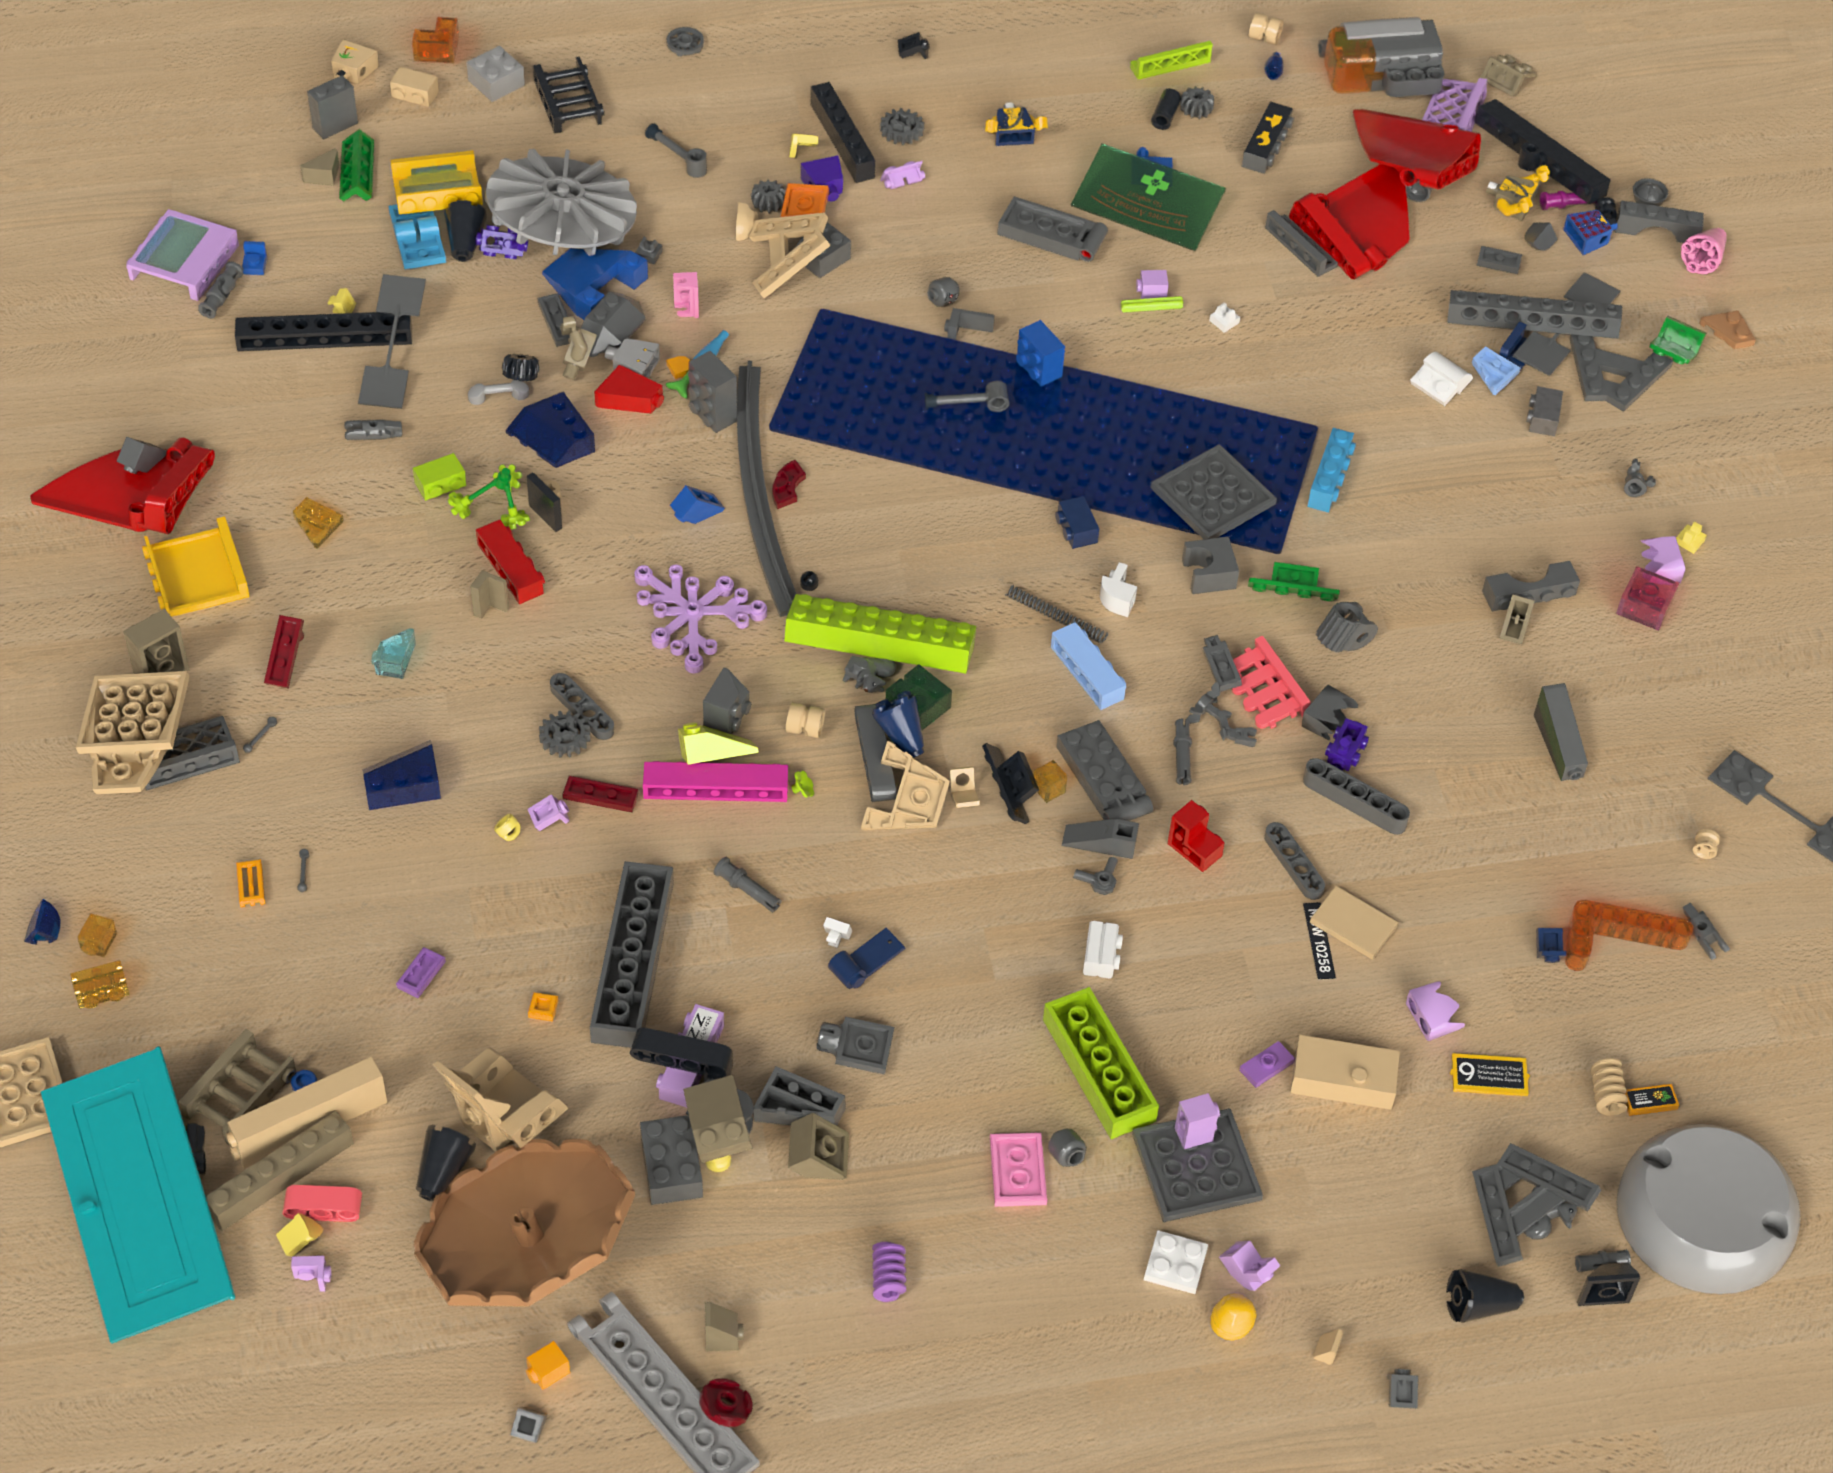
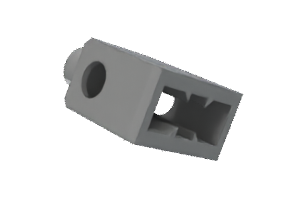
(635, 355)

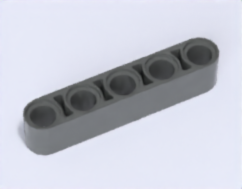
(873, 744)
(1356, 796)

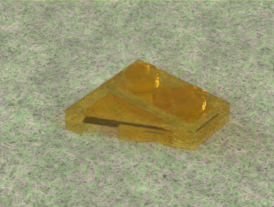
(316, 520)

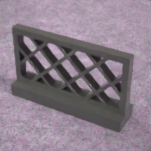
(189, 763)

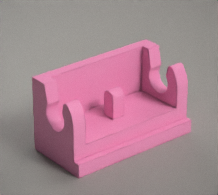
(686, 294)

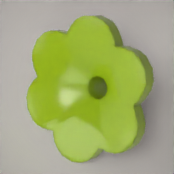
(803, 784)

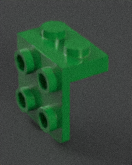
(1678, 341)

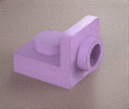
(548, 812)
(312, 1267)

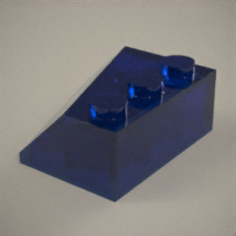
(553, 430)
(403, 778)

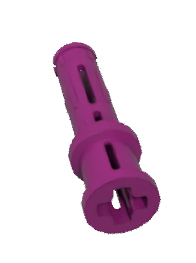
(1559, 199)

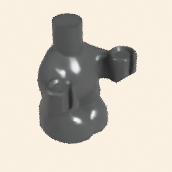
(1634, 481)

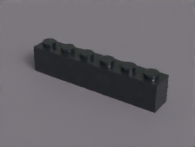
(842, 132)

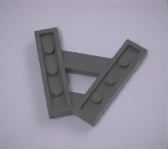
(1639, 374)
(1554, 1188)

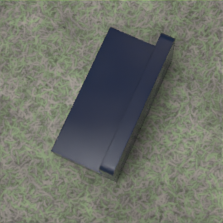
(1513, 343)

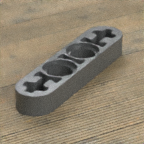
(581, 706)
(1298, 859)

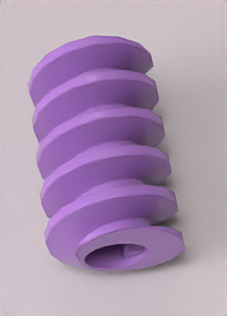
(888, 1271)

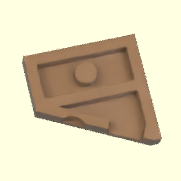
(1730, 328)

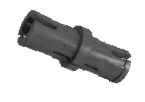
(1593, 1261)

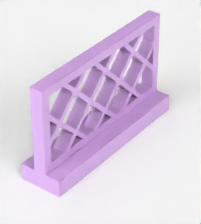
(1467, 111)

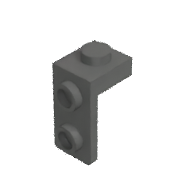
(969, 320)

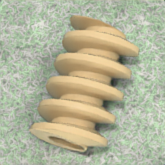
(1609, 1086)

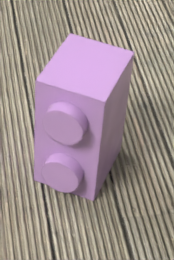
(1196, 1121)

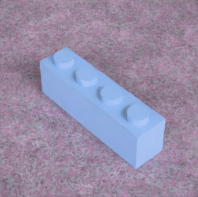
(1088, 665)

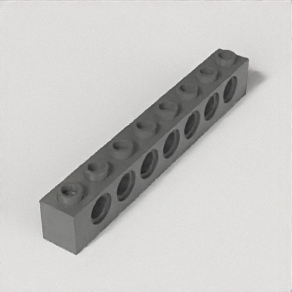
(1536, 313)

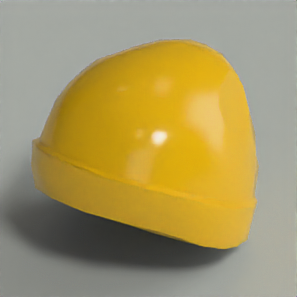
(1233, 1316)

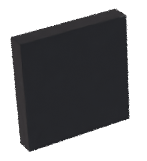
(544, 502)

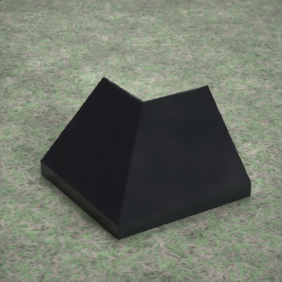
(1609, 1285)

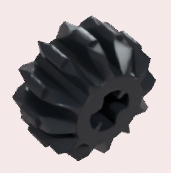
(520, 367)

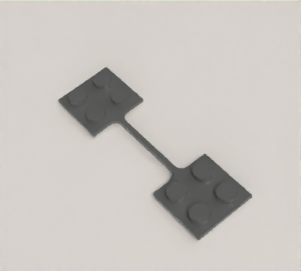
(1545, 352)
(384, 384)
(1746, 780)

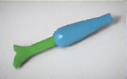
(714, 346)

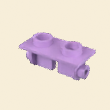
(894, 176)

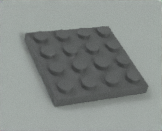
(1213, 493)
(1198, 1177)

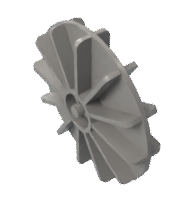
(561, 202)

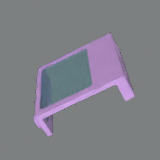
(184, 251)

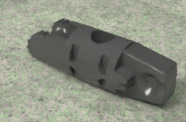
(372, 429)
(1704, 930)

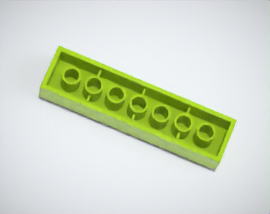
(880, 633)

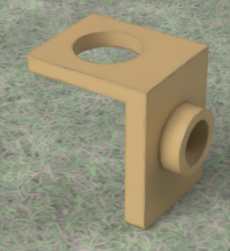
(964, 794)

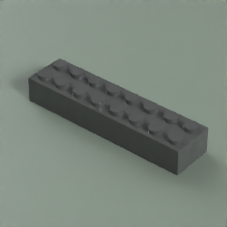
(632, 954)

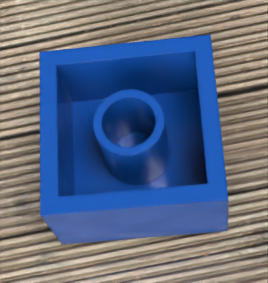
(1040, 353)

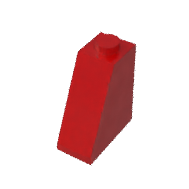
(629, 392)

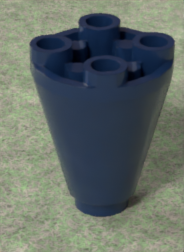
(901, 722)

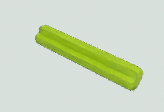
(1151, 304)

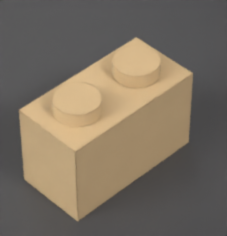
(414, 86)

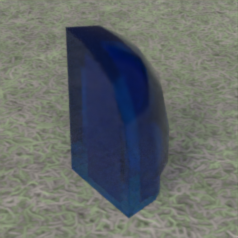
(44, 924)

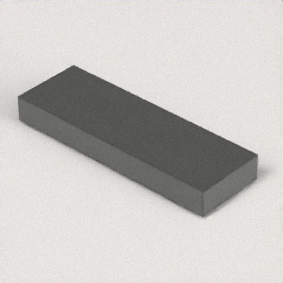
(553, 313)

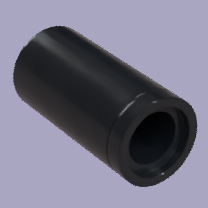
(1166, 109)

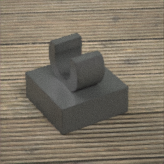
(649, 250)

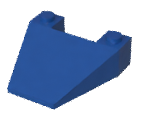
(580, 276)

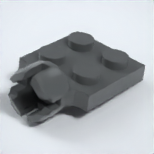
(857, 1043)

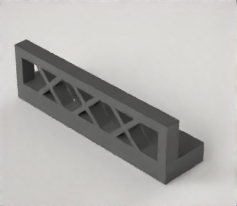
(1299, 243)

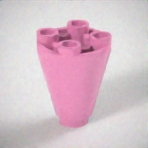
(1704, 251)

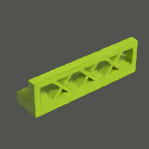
(1172, 60)

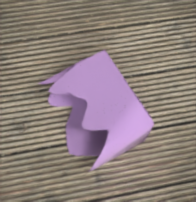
(1665, 557)
(1432, 1011)

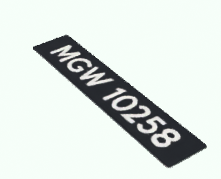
(1319, 945)

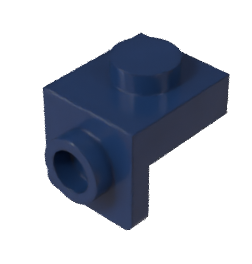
(1550, 944)

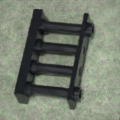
(553, 104)

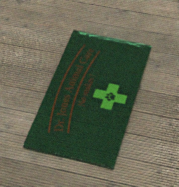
(1148, 197)

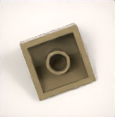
(818, 1148)

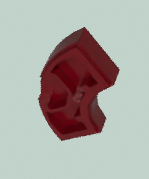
(785, 484)

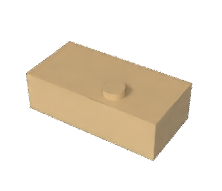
(1345, 1072)

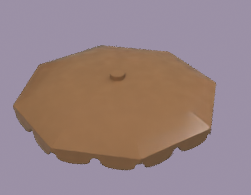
(523, 1223)

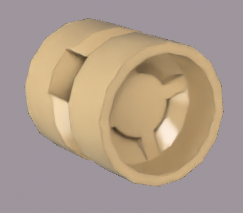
(1266, 28)
(805, 720)

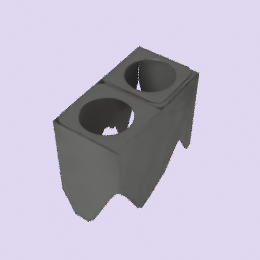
(1325, 711)

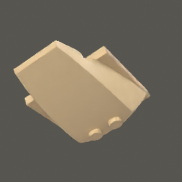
(130, 727)

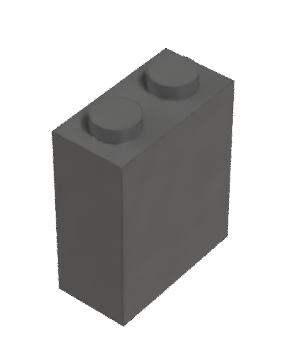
(332, 107)

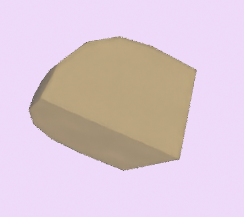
(745, 221)

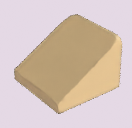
(1328, 1346)

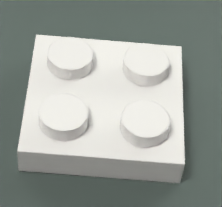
(1176, 1262)

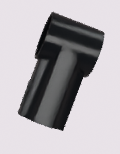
(196, 1137)

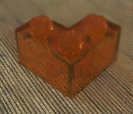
(437, 44)

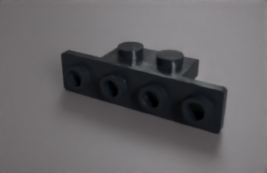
(1014, 780)

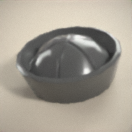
(1649, 192)

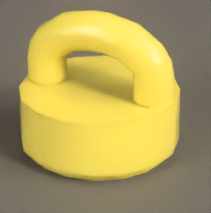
(506, 825)

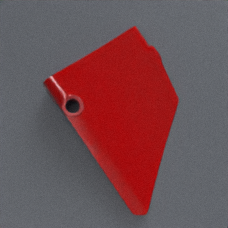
(1428, 149)
(1359, 221)
(130, 500)

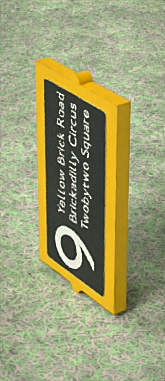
(1489, 1074)

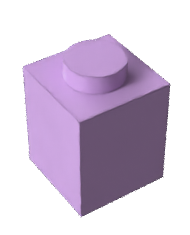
(1152, 284)

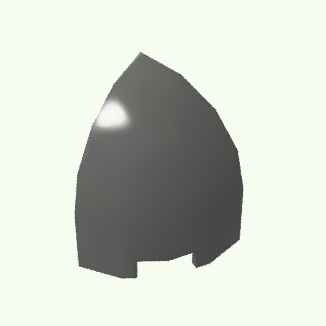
(1540, 236)

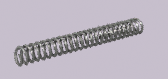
(1053, 612)

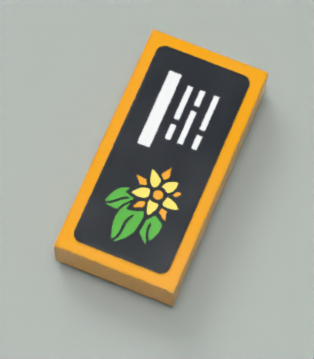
(1651, 1100)

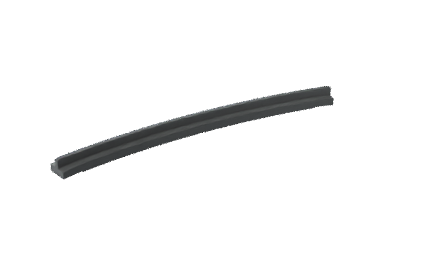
(755, 492)

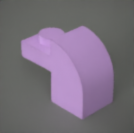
(1247, 1265)

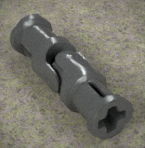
(220, 290)

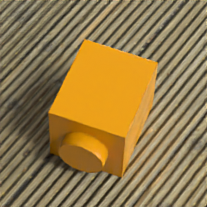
(547, 1365)

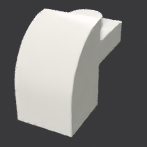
(1117, 594)

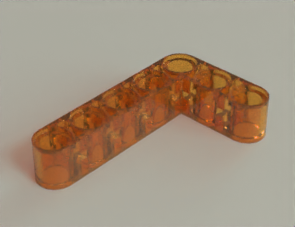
(1620, 923)

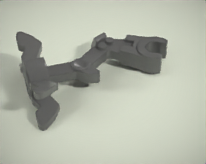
(1204, 705)

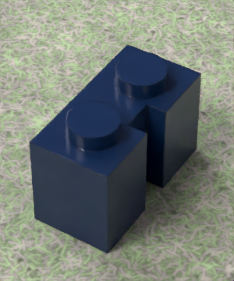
(1077, 522)

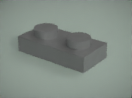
(1499, 260)

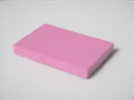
(1018, 1169)

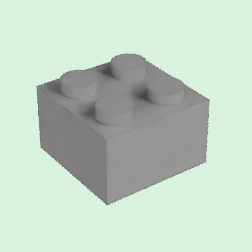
(495, 73)

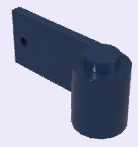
(866, 960)

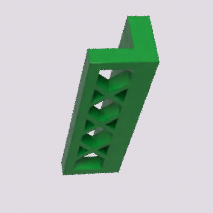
(360, 160)

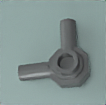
(1101, 882)

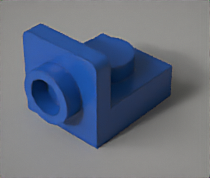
(254, 258)

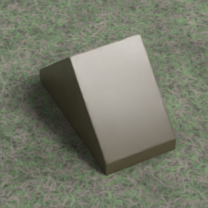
(321, 169)
(1517, 619)

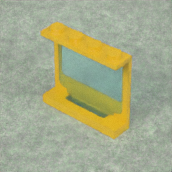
(435, 181)

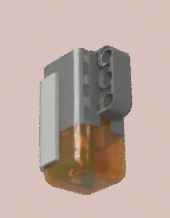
(1385, 56)

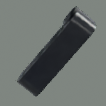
(682, 1053)

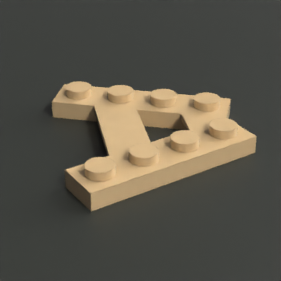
(786, 263)

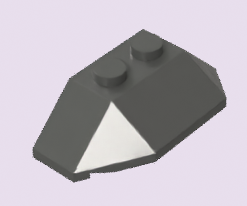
(613, 321)

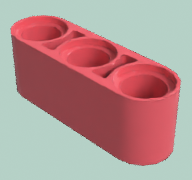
(323, 1202)

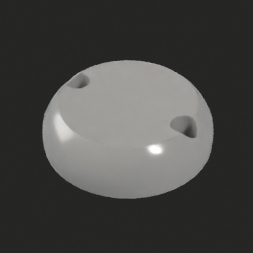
(1708, 1209)

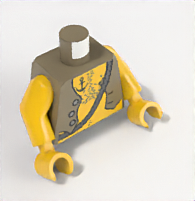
(1517, 193)

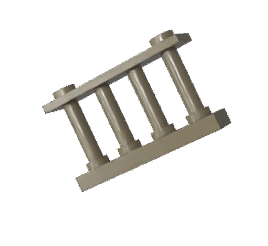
(228, 1066)

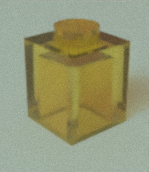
(1050, 780)
(97, 935)

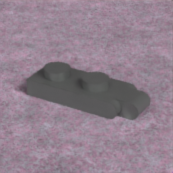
(1221, 663)

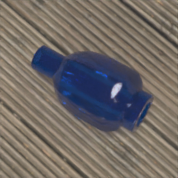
(1274, 66)

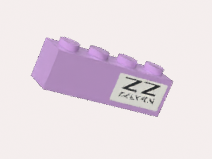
(700, 1024)

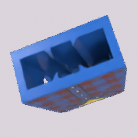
(1589, 230)

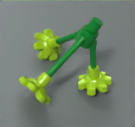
(503, 480)

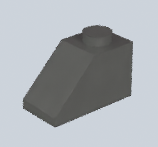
(139, 455)

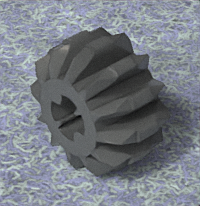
(1197, 102)
(768, 196)

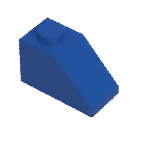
(695, 505)

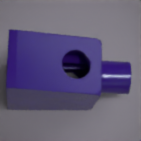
(824, 172)

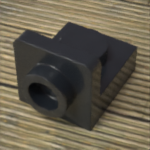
(913, 44)

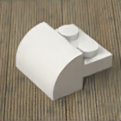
(1440, 378)

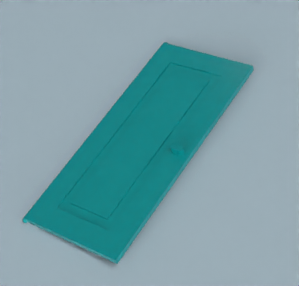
(137, 1195)

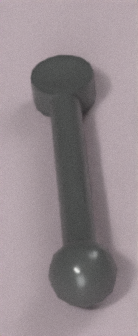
(271, 722)
(304, 854)

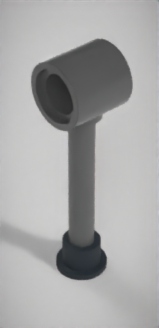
(695, 158)
(995, 397)

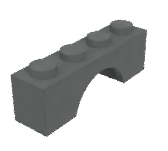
(1635, 217)
(1559, 582)

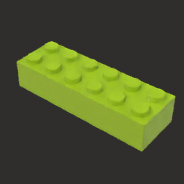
(1100, 1063)

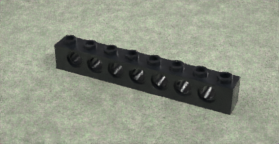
(320, 331)

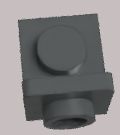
(1403, 1389)

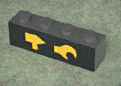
(1268, 137)

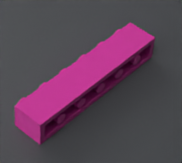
(715, 781)

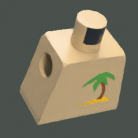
(354, 61)

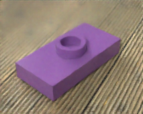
(420, 972)
(1267, 1064)

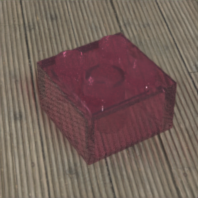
(1647, 598)

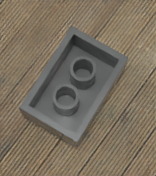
(712, 391)
(671, 1160)

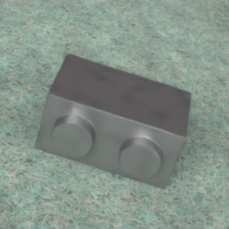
(1545, 411)

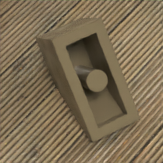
(721, 1328)

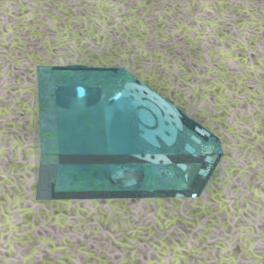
(394, 654)

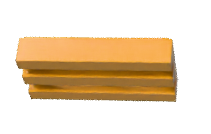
(252, 899)

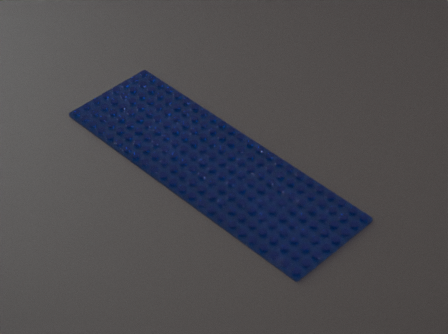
(1073, 438)

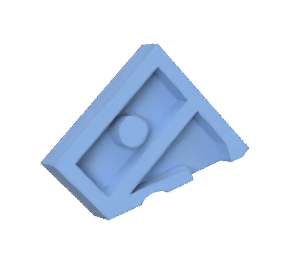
(1494, 369)

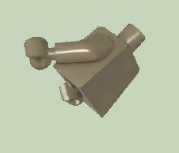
(579, 348)

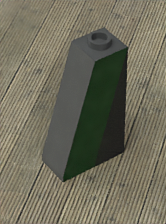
(1560, 732)

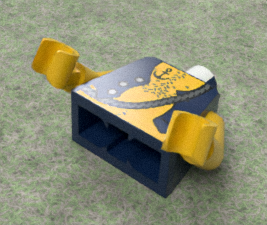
(1014, 126)

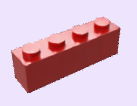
(510, 561)

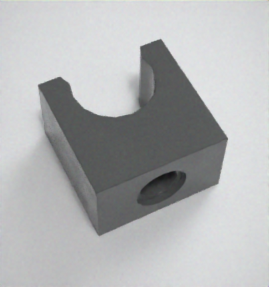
(1219, 565)

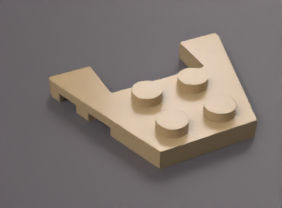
(918, 797)

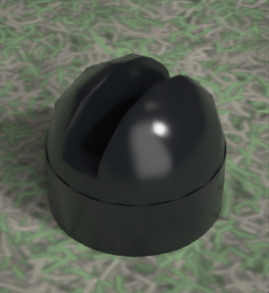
(812, 582)

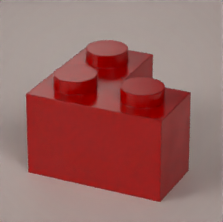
(1192, 837)

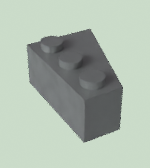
(793, 1097)

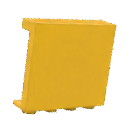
(196, 570)

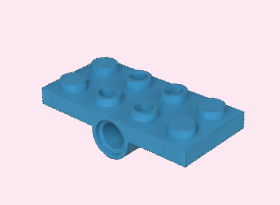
(417, 238)

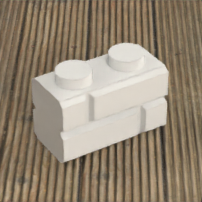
(1101, 949)

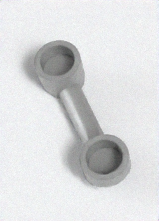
(477, 393)

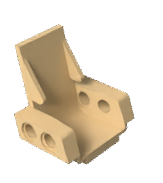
(499, 1101)

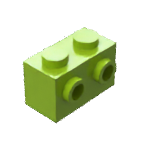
(439, 476)

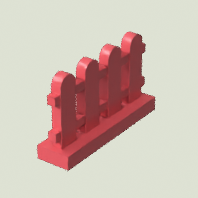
(1264, 674)

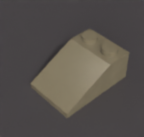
(717, 1119)

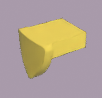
(804, 140)
(298, 1234)

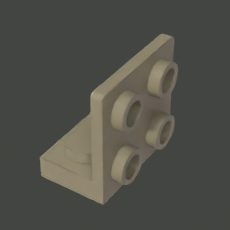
(1506, 73)

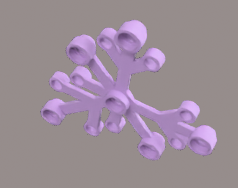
(693, 611)

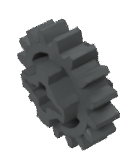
(902, 126)
(564, 734)

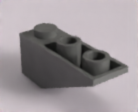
(1105, 836)

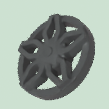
(685, 41)

